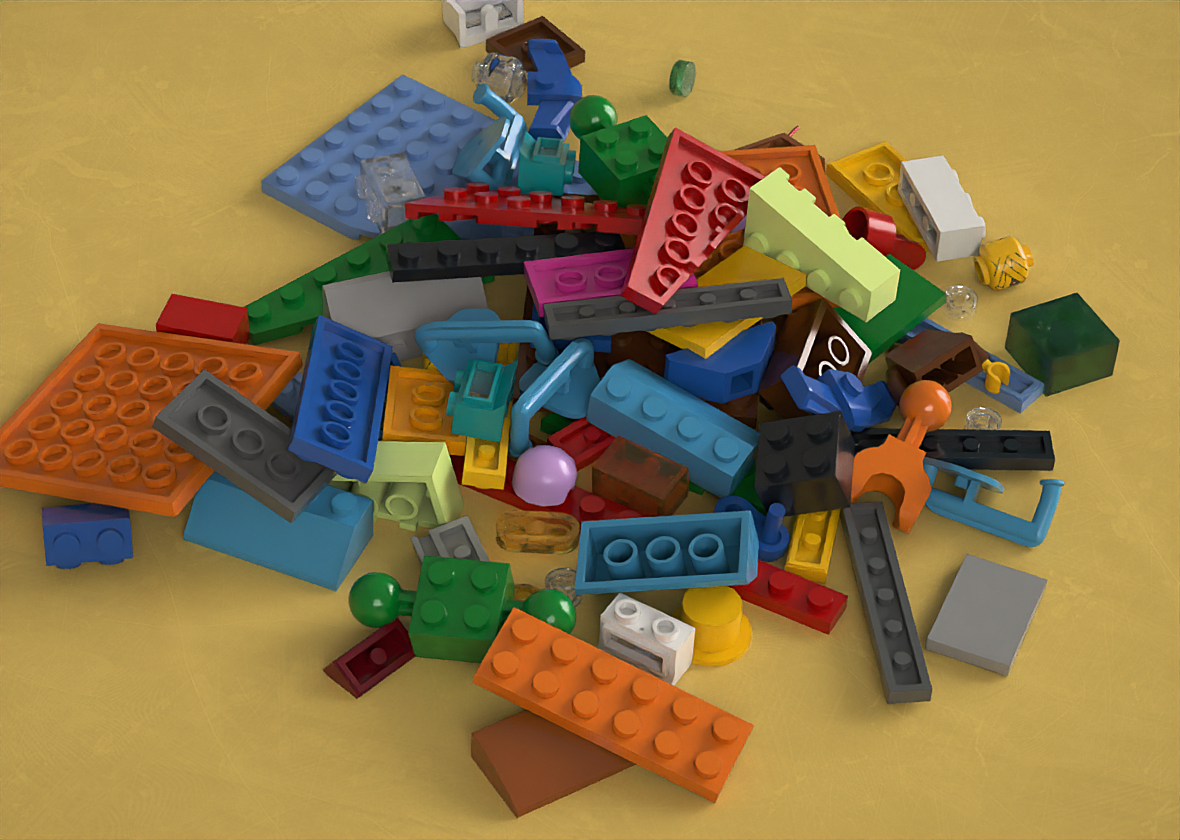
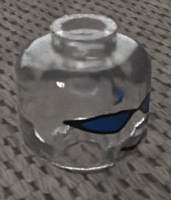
(502, 75)

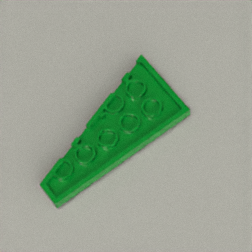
(301, 300)

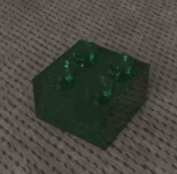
(1062, 343)

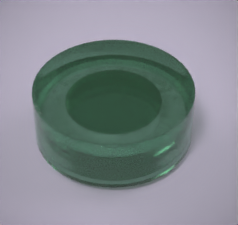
(682, 78)

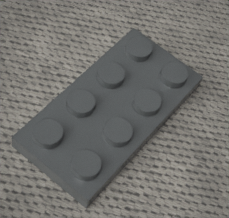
(242, 445)

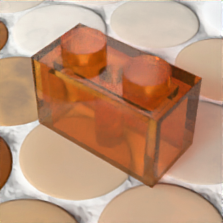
(640, 479)

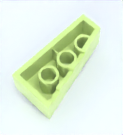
(799, 234)

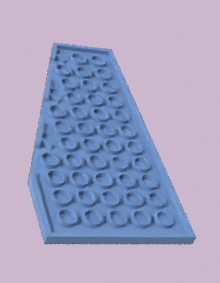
(394, 121)

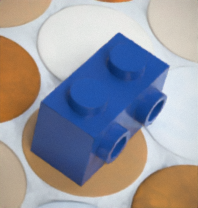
(86, 535)

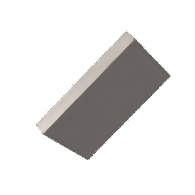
(986, 614)

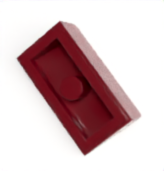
(372, 659)

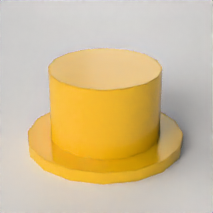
(720, 626)

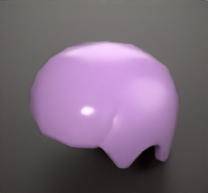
(544, 475)

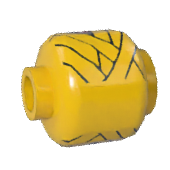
(1003, 263)

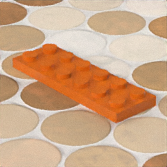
(613, 704)

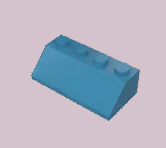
(675, 425)
(313, 548)
(667, 553)

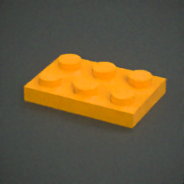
(418, 409)

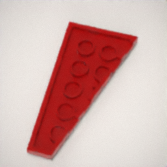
(512, 208)
(689, 213)

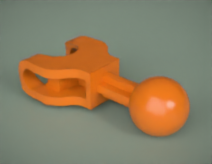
(897, 464)

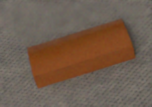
(539, 761)

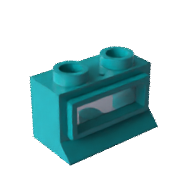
(545, 165)
(481, 399)

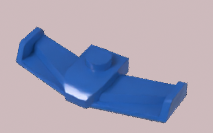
(551, 89)
(841, 392)

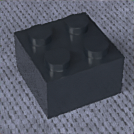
(805, 463)

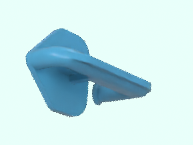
(495, 144)
(477, 335)
(558, 387)
(986, 518)

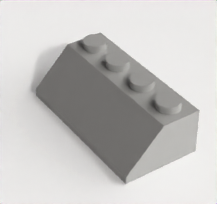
(397, 309)

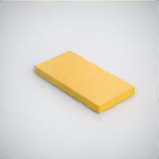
(872, 182)
(739, 267)

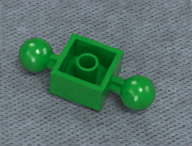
(615, 157)
(455, 606)

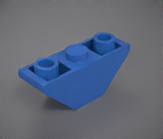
(729, 371)

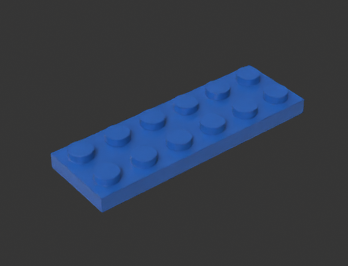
(341, 400)

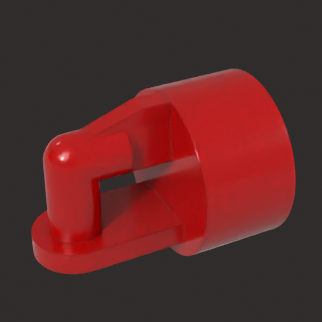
(881, 233)

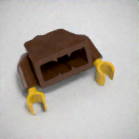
(941, 358)

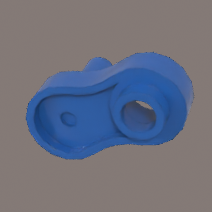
(770, 531)

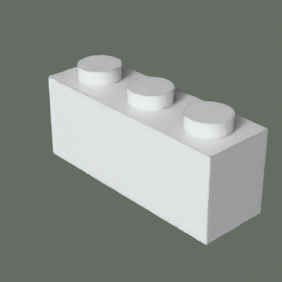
(940, 208)

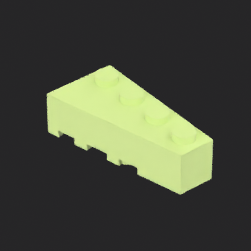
(410, 484)

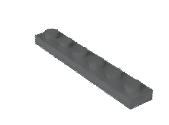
(685, 308)
(885, 604)

